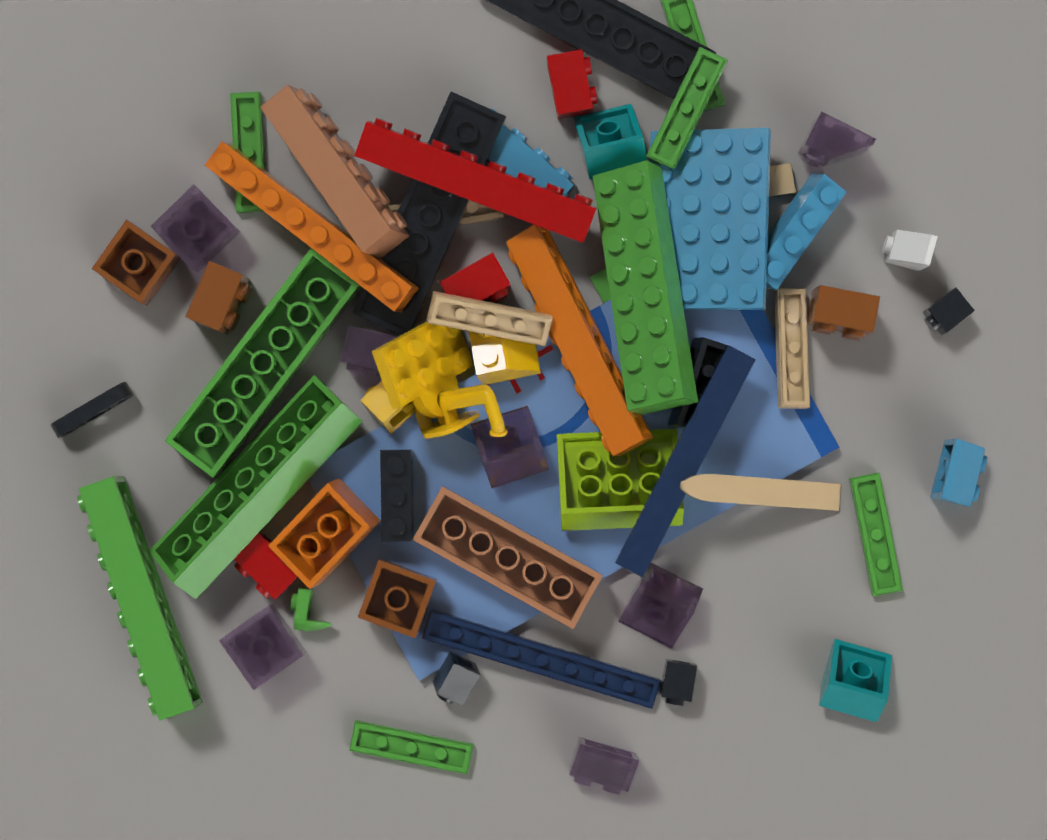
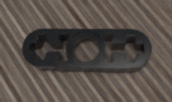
(92, 410)

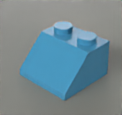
(959, 472)

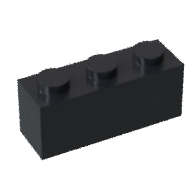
(705, 357)
(396, 495)

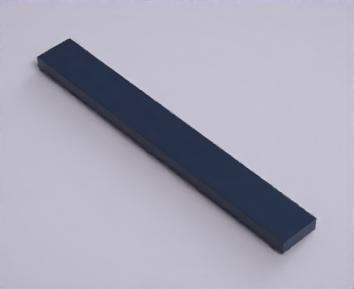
(685, 460)
(541, 658)

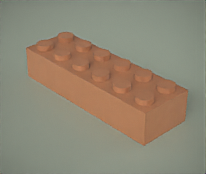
(335, 171)
(507, 557)

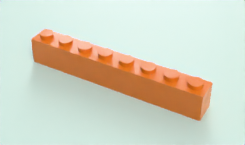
(311, 226)
(578, 339)

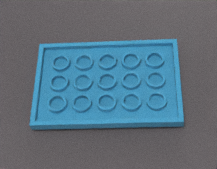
(721, 217)

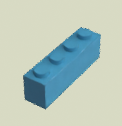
(519, 157)
(800, 225)

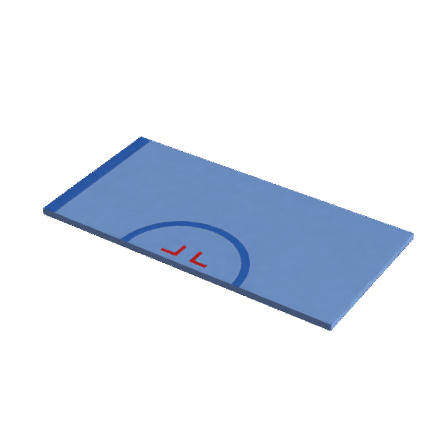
(752, 442)

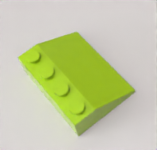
(606, 488)

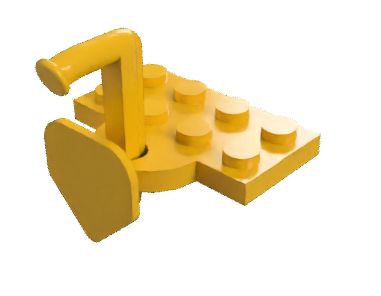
(424, 369)

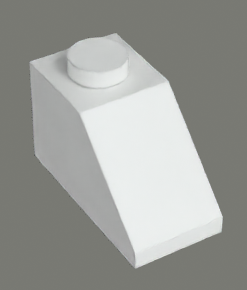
(909, 249)

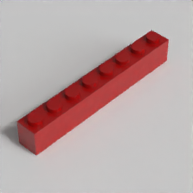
(474, 180)

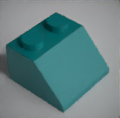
(610, 139)
(856, 680)

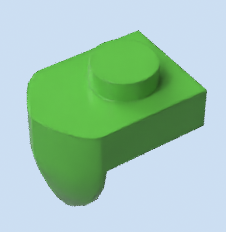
(301, 605)

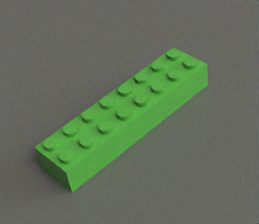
(644, 288)
(263, 364)
(254, 487)
(140, 597)

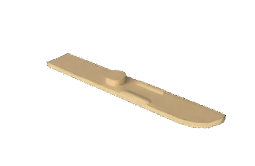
(763, 491)

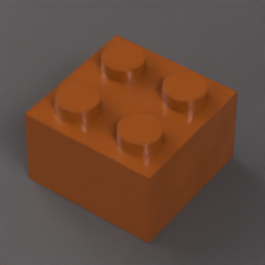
(136, 263)
(219, 298)
(842, 311)
(397, 598)

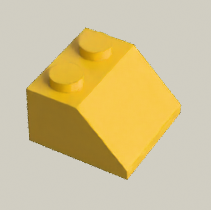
(502, 358)

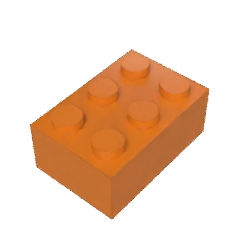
(324, 533)

